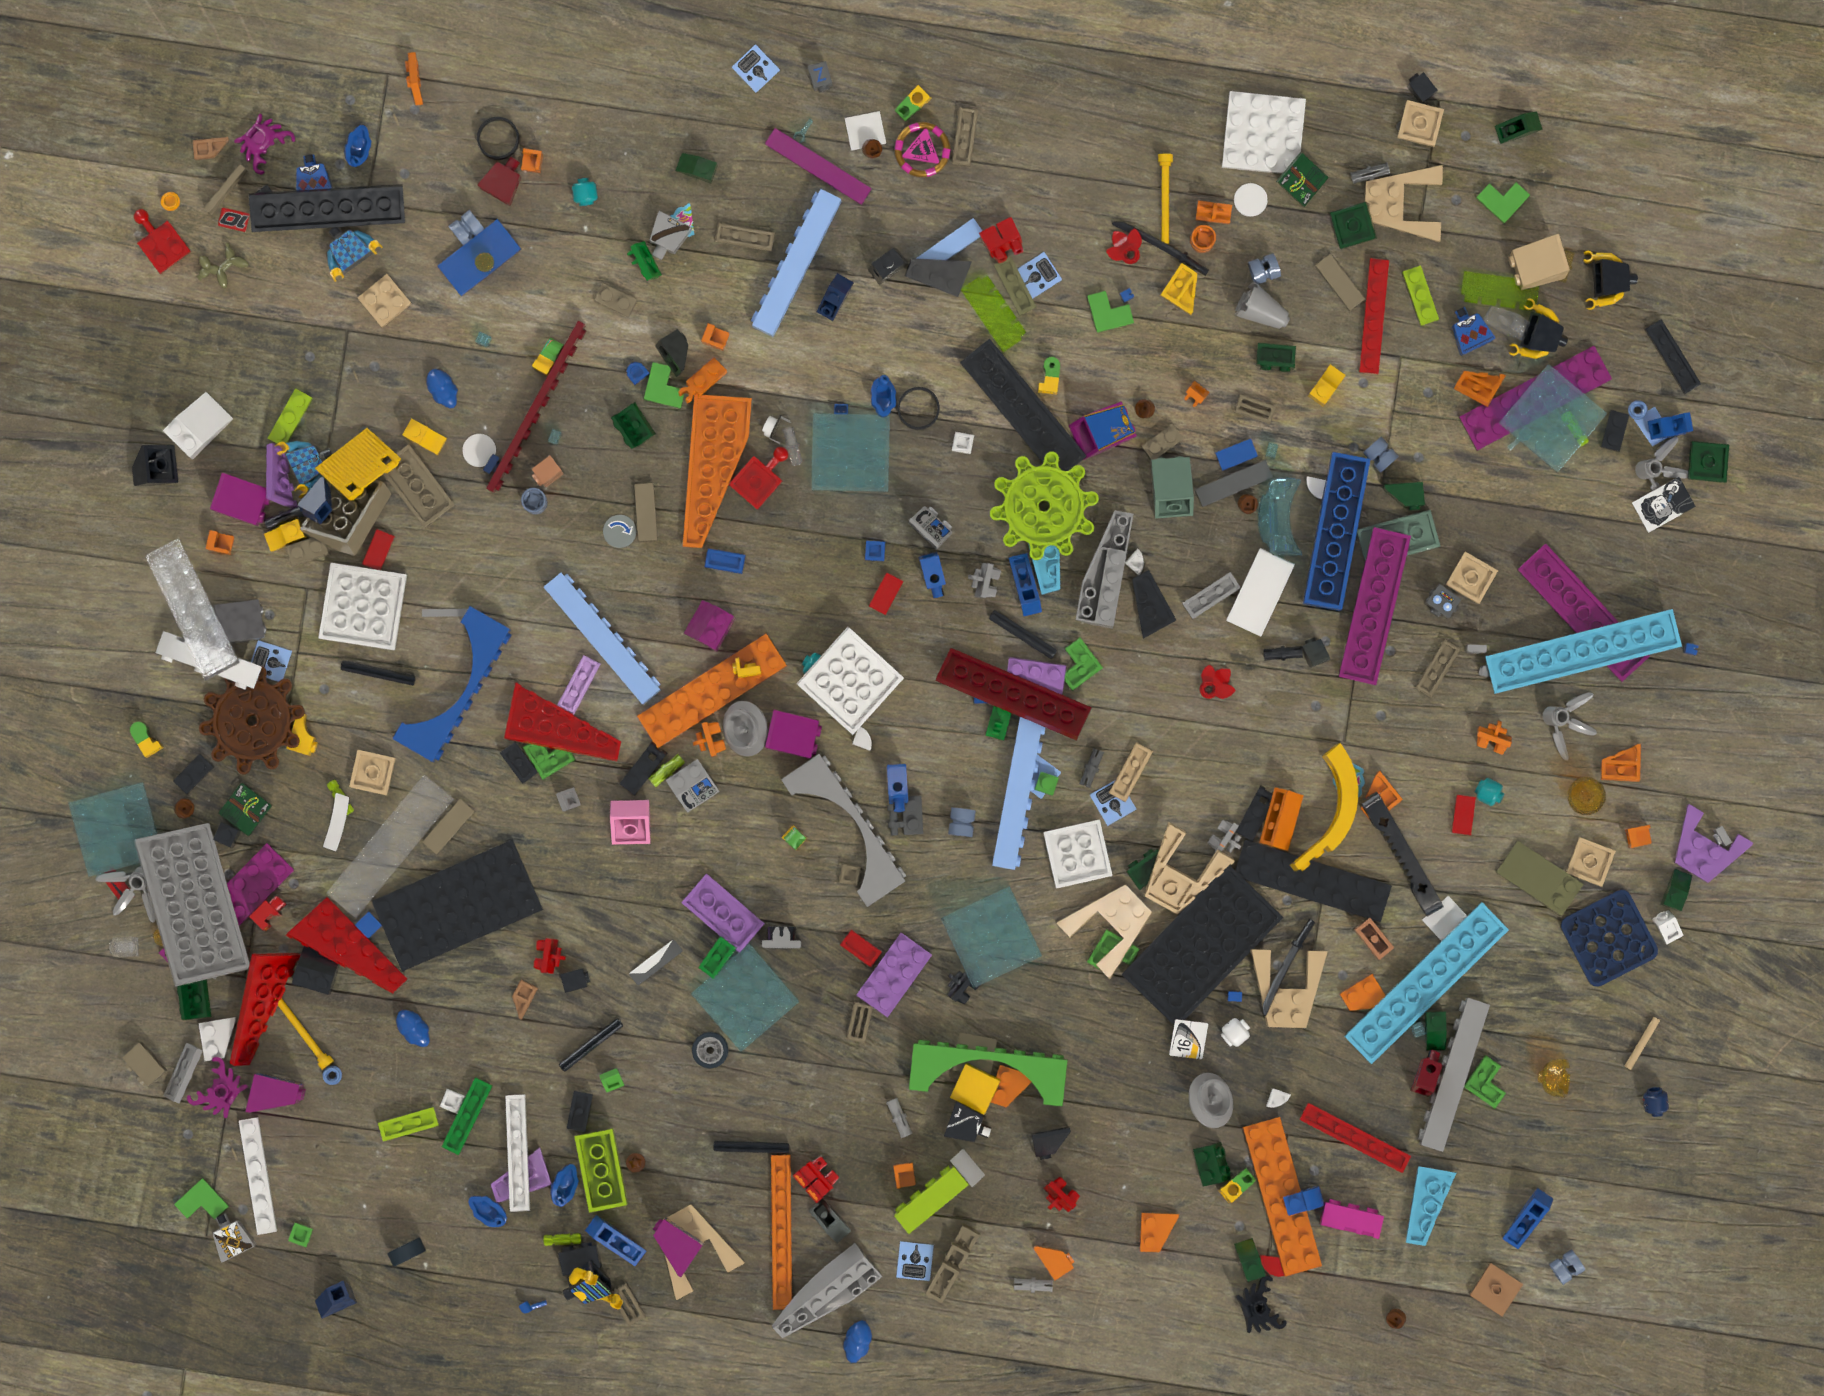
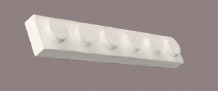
(517, 1153)
(257, 1175)

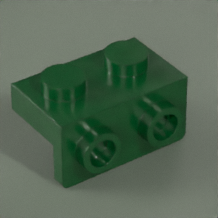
(1275, 356)
(633, 426)
(1141, 871)
(194, 1000)
(1212, 1164)

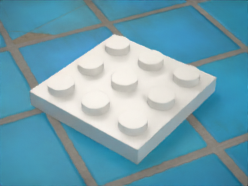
(1077, 854)

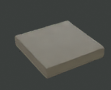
(973, 1041)

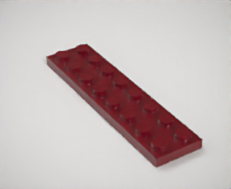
(1013, 694)

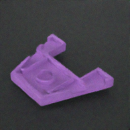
(1702, 855)

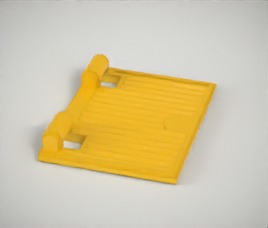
(358, 464)

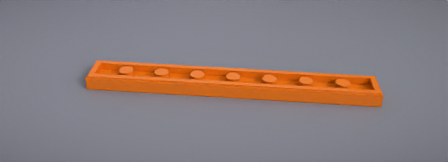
(781, 1231)

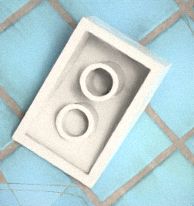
(198, 425)

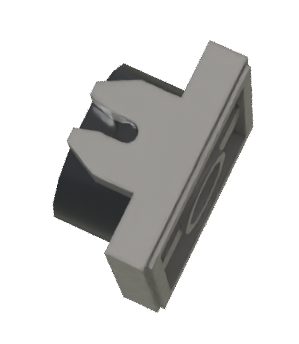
(781, 937)

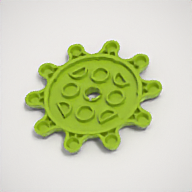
(1050, 485)

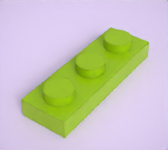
(1420, 295)
(290, 417)
(408, 1124)

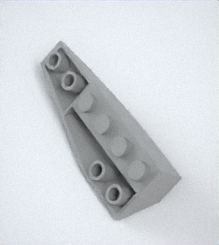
(1104, 576)
(828, 1290)

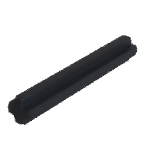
(1023, 634)
(378, 672)
(591, 1044)
(754, 1147)

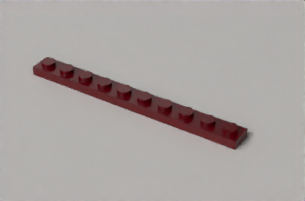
(533, 414)

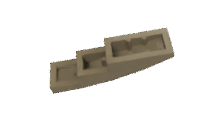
(952, 1263)

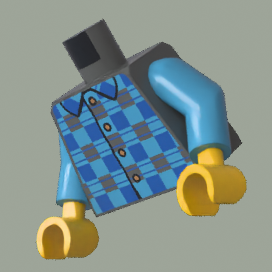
(348, 250)
(303, 459)

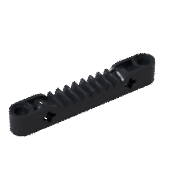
(1427, 899)

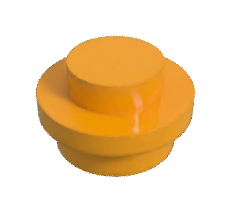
(170, 201)

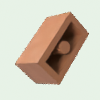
(546, 472)
(1373, 938)

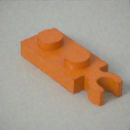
(703, 379)

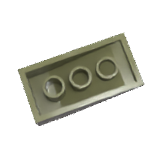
(1539, 878)

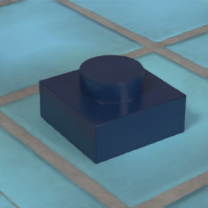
(492, 464)

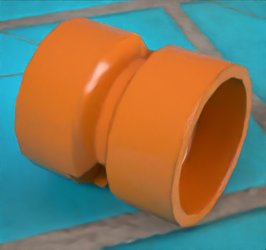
(1203, 239)

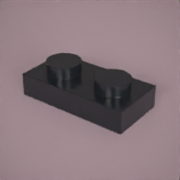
(1614, 430)
(519, 762)
(193, 774)
(579, 1111)

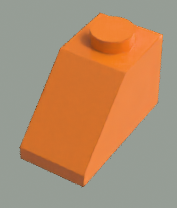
(1055, 1261)

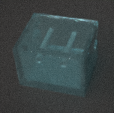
(483, 339)
(554, 437)
(1271, 450)
(1418, 1029)

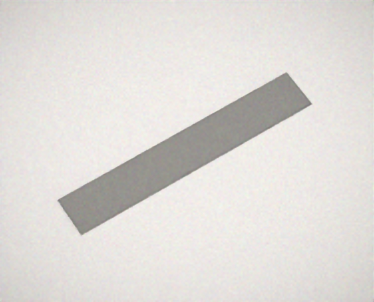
(443, 612)

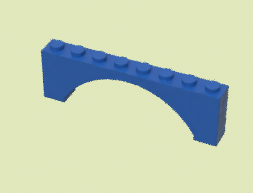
(486, 640)

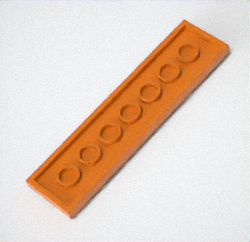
(709, 692)
(1275, 1180)

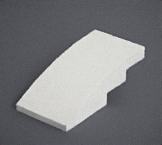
(1260, 592)

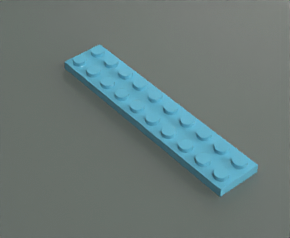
(1583, 651)
(1426, 983)

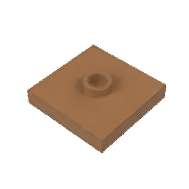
(1496, 1289)

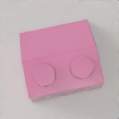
(630, 822)

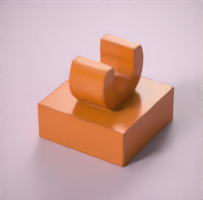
(1197, 392)

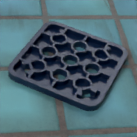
(1615, 918)

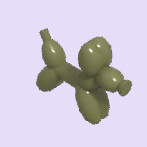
(220, 270)

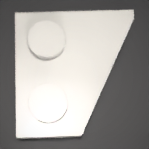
(216, 1037)

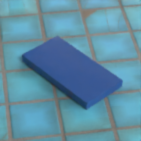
(461, 267)

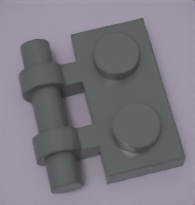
(912, 817)

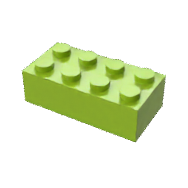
(601, 1170)
(931, 1199)

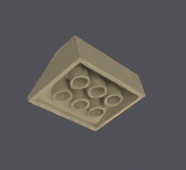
(349, 520)

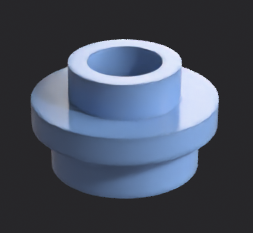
(1641, 405)
(327, 1079)

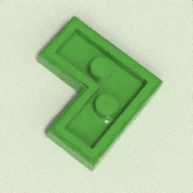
(1503, 206)
(1104, 316)
(659, 391)
(1085, 664)
(546, 762)
(1106, 944)
(1480, 1082)
(201, 1195)

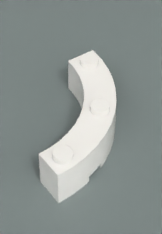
(176, 648)

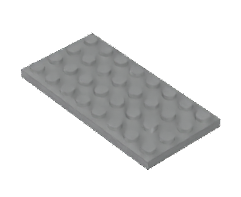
(192, 904)

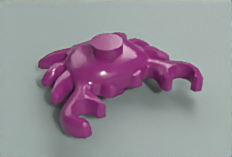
(259, 139)
(222, 1091)

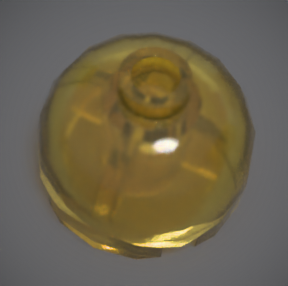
(1586, 796)
(1555, 1078)

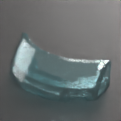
(1275, 517)

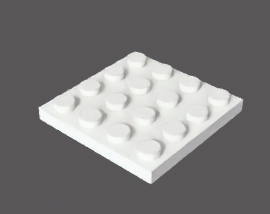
(1262, 132)
(362, 606)
(850, 680)

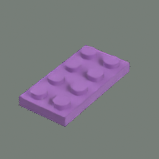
(722, 912)
(894, 975)

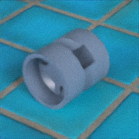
(466, 227)
(1258, 272)
(1380, 454)
(534, 501)
(961, 822)
(1560, 1268)

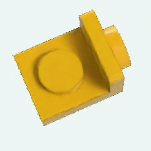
(749, 670)

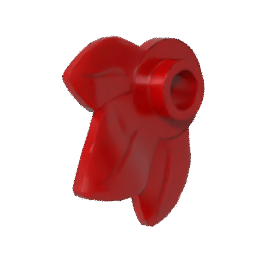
(1124, 244)
(1218, 681)

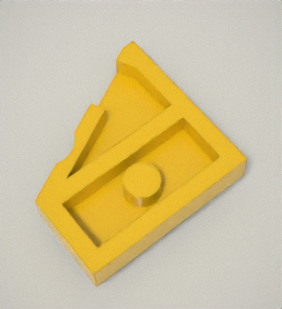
(1182, 289)

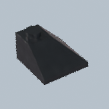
(155, 466)
(1049, 1141)

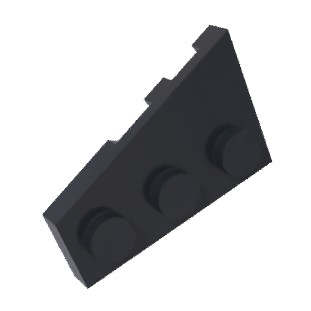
(939, 274)
(1151, 605)

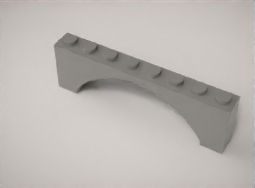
(818, 780)

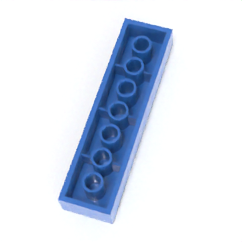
(1336, 531)

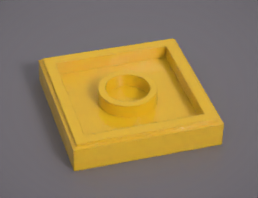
(975, 1088)

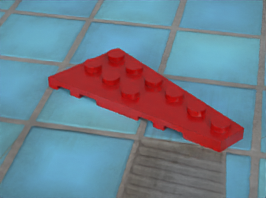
(550, 726)
(342, 942)
(263, 985)

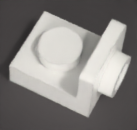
(1668, 926)

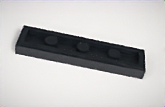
(1672, 356)

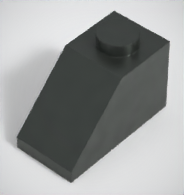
(674, 351)
(1315, 652)
(829, 1220)

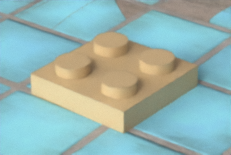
(1420, 123)
(384, 300)
(1471, 577)
(372, 772)
(1590, 862)

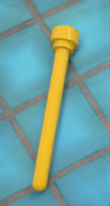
(1165, 161)
(323, 1059)

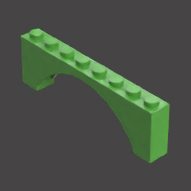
(1044, 1072)

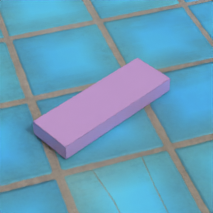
(578, 684)

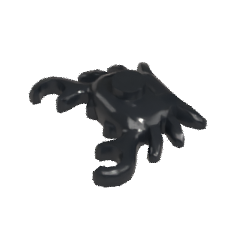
(1255, 1308)

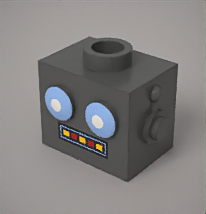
(1442, 602)

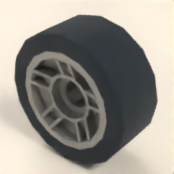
(707, 1040)
(406, 1251)

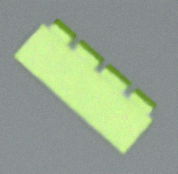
(1496, 287)
(994, 318)

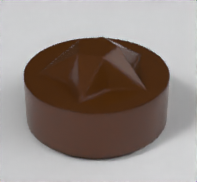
(872, 148)
(1145, 408)
(1247, 504)
(184, 808)
(635, 1162)
(1396, 1318)

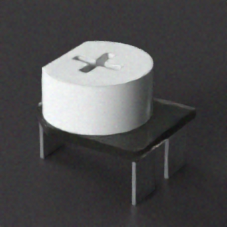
(772, 425)

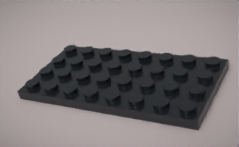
(457, 905)
(1202, 945)

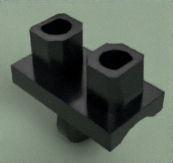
(958, 985)

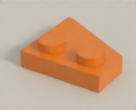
(413, 80)
(1479, 386)
(1623, 765)
(1385, 790)
(1363, 994)
(1010, 1086)
(1155, 1230)

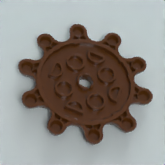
(257, 741)

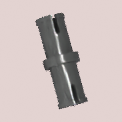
(1381, 169)
(1091, 768)

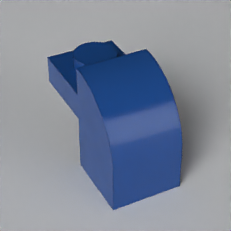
(1670, 426)
(1303, 1201)

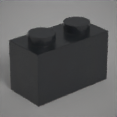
(576, 1258)

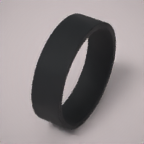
(498, 119)
(923, 389)

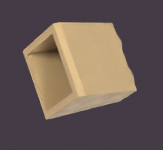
(1539, 263)

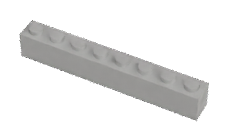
(1454, 1074)

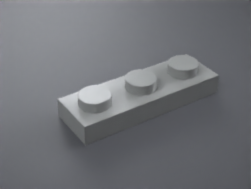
(1211, 595)
(182, 1073)

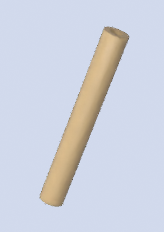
(1642, 1043)

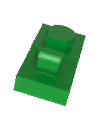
(646, 262)
(998, 723)
(717, 957)

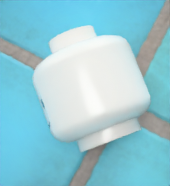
(1235, 1032)

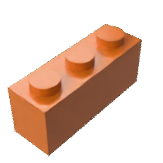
(1281, 819)

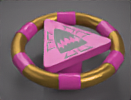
(922, 149)

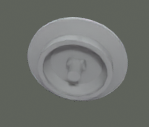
(745, 728)
(1210, 1100)

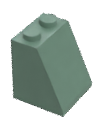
(1172, 487)

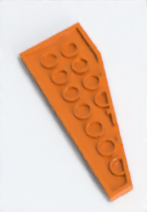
(716, 446)

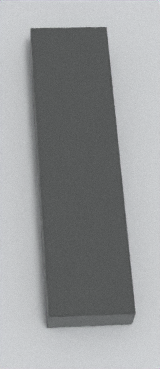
(1233, 483)

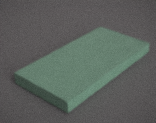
(1418, 526)

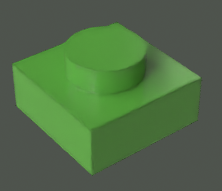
(1046, 783)
(611, 1080)
(300, 1234)

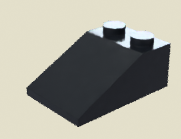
(315, 972)

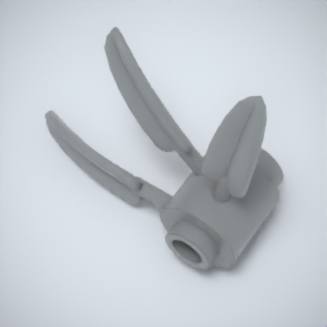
(1652, 467)
(1559, 716)
(136, 882)

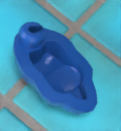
(357, 146)
(442, 388)
(883, 396)
(413, 1028)
(564, 1185)
(488, 1211)
(857, 1341)

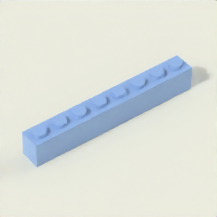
(796, 263)
(601, 637)
(1017, 795)

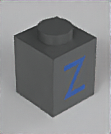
(820, 77)

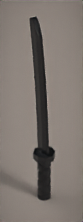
(1182, 257)
(1296, 946)

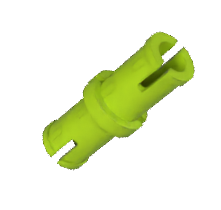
(666, 770)

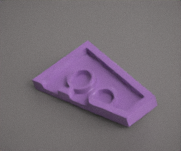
(277, 482)
(1041, 673)
(538, 1177)

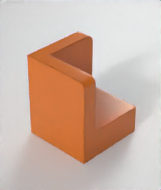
(532, 160)
(715, 337)
(219, 542)
(1638, 836)
(904, 1175)

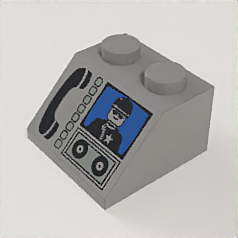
(931, 527)
(692, 785)

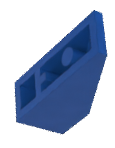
(1025, 584)
(1528, 1218)
(615, 1240)

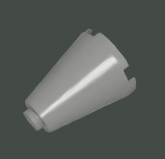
(1261, 308)

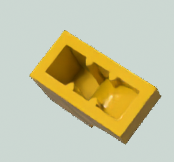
(1326, 385)
(424, 436)
(285, 535)
(307, 742)

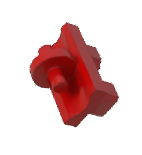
(551, 955)
(1058, 1198)

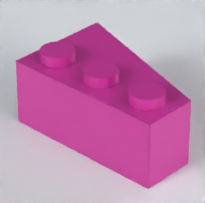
(1351, 1218)

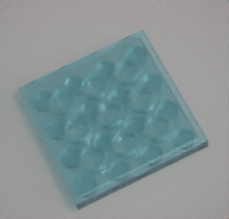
(1552, 418)
(850, 452)
(109, 826)
(991, 937)
(745, 997)

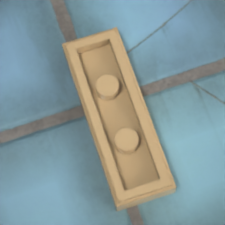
(1130, 772)

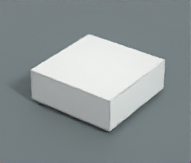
(962, 443)
(452, 1101)

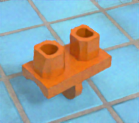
(1213, 212)
(1495, 734)
(714, 747)

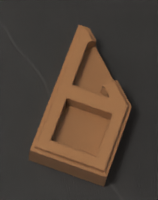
(208, 147)
(523, 997)

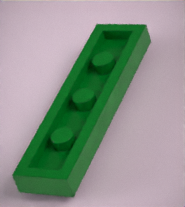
(467, 1116)

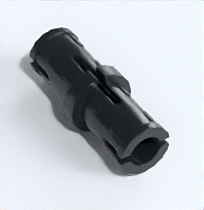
(283, 517)
(1283, 653)

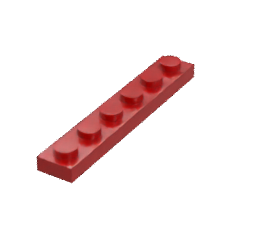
(1374, 316)
(1355, 1137)

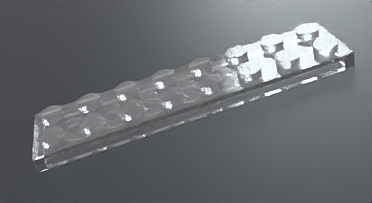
(192, 609)
(390, 846)

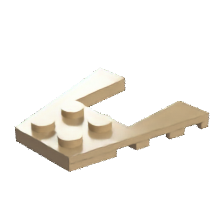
(1386, 201)
(1174, 888)
(1123, 912)
(1290, 1006)
(696, 1224)

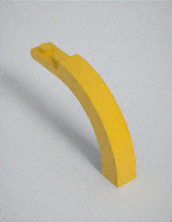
(1347, 802)

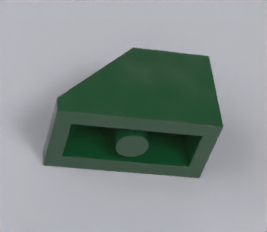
(1518, 127)
(697, 167)
(1407, 494)
(1677, 890)
(1435, 1030)
(1249, 1260)

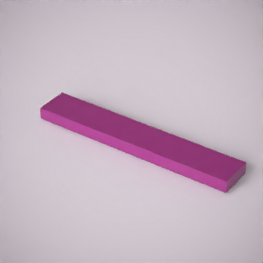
(818, 166)

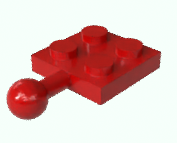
(161, 245)
(758, 481)

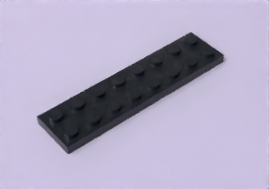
(326, 208)
(1021, 406)
(1315, 883)

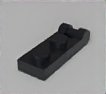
(642, 769)
(1255, 814)

